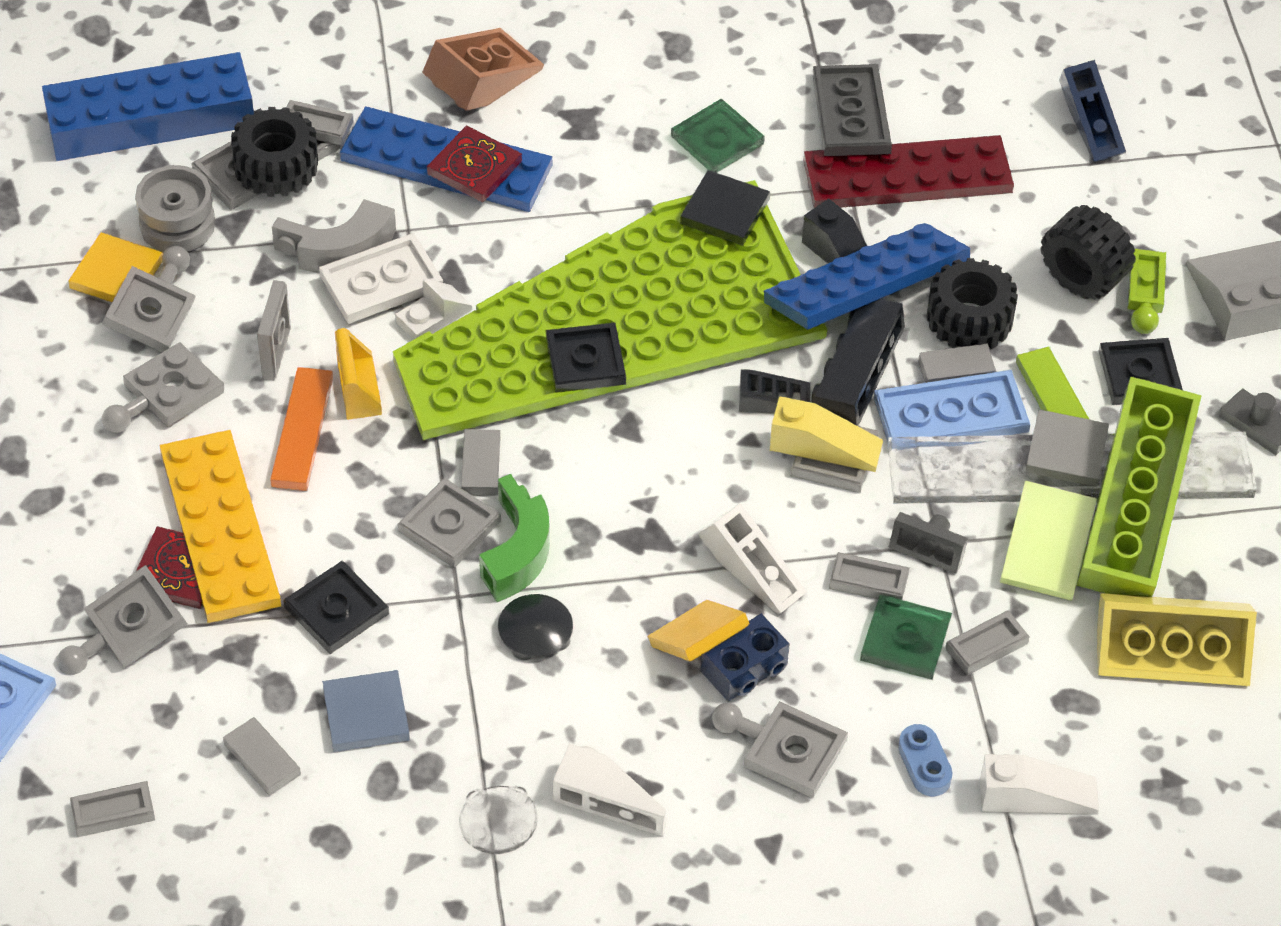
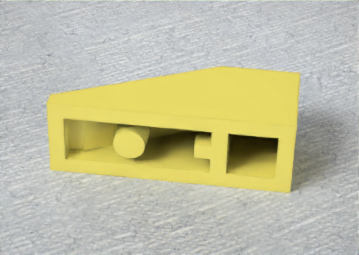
(820, 435)

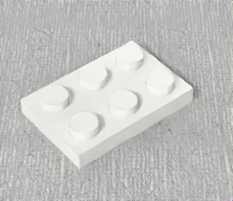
(379, 277)

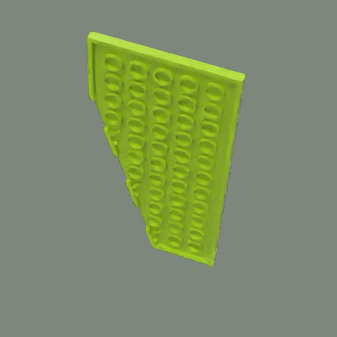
(670, 289)

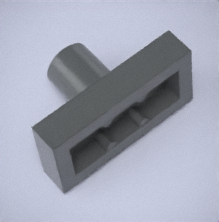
(1255, 417)
(929, 541)

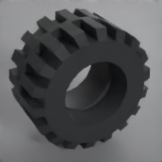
(274, 171)
(1088, 252)
(975, 284)

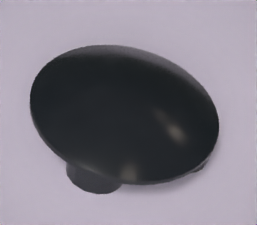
(535, 626)

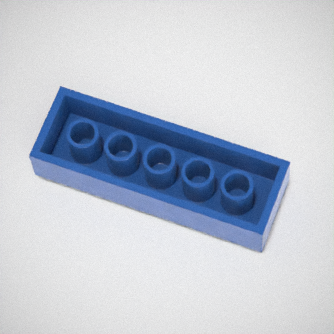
(147, 106)

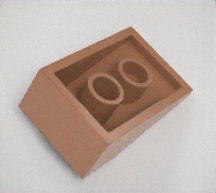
(479, 67)

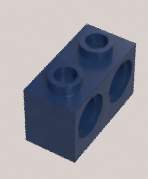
(742, 654)

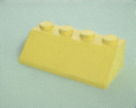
(1175, 639)

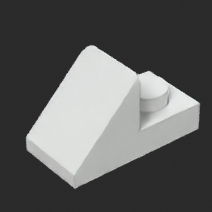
(435, 310)

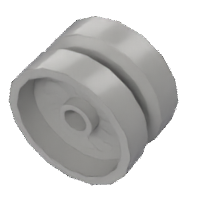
(175, 208)

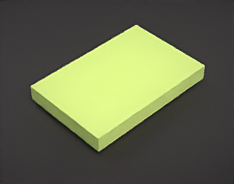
(1048, 540)

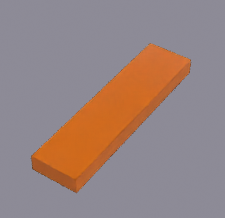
(302, 429)

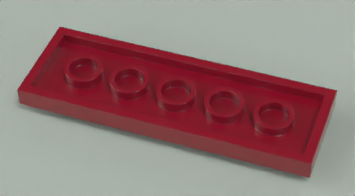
(911, 172)

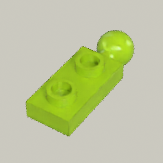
(1147, 289)

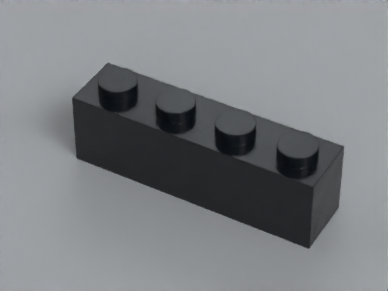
(860, 359)

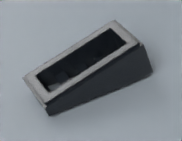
(765, 382)

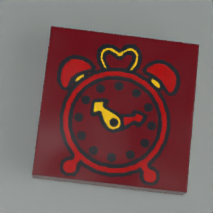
(474, 163)
(172, 567)

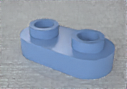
(923, 757)

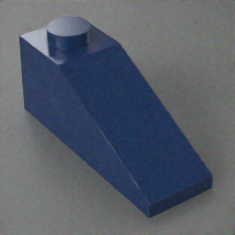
(1092, 110)

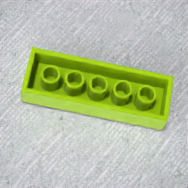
(1139, 489)

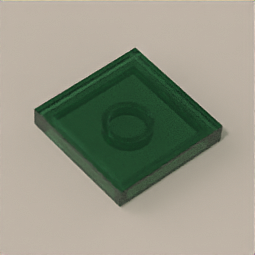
(717, 136)
(906, 636)

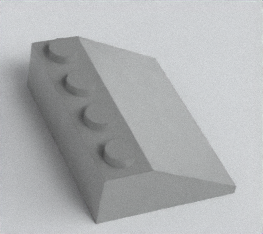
(1241, 288)

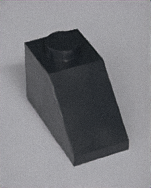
(831, 232)

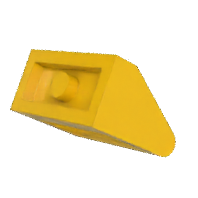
(357, 376)

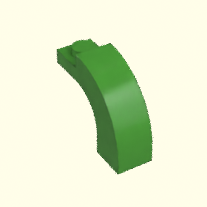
(521, 558)

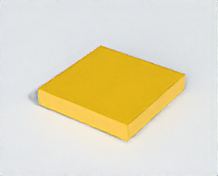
(108, 264)
(698, 630)

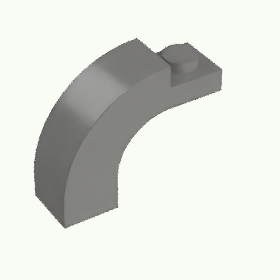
(367, 228)

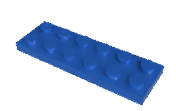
(408, 146)
(865, 275)

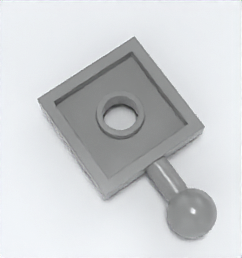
(145, 289)
(166, 402)
(110, 617)
(783, 728)

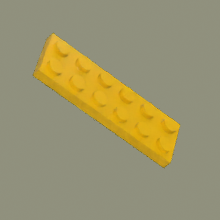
(220, 526)

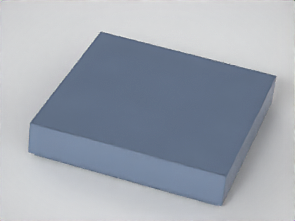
(365, 710)

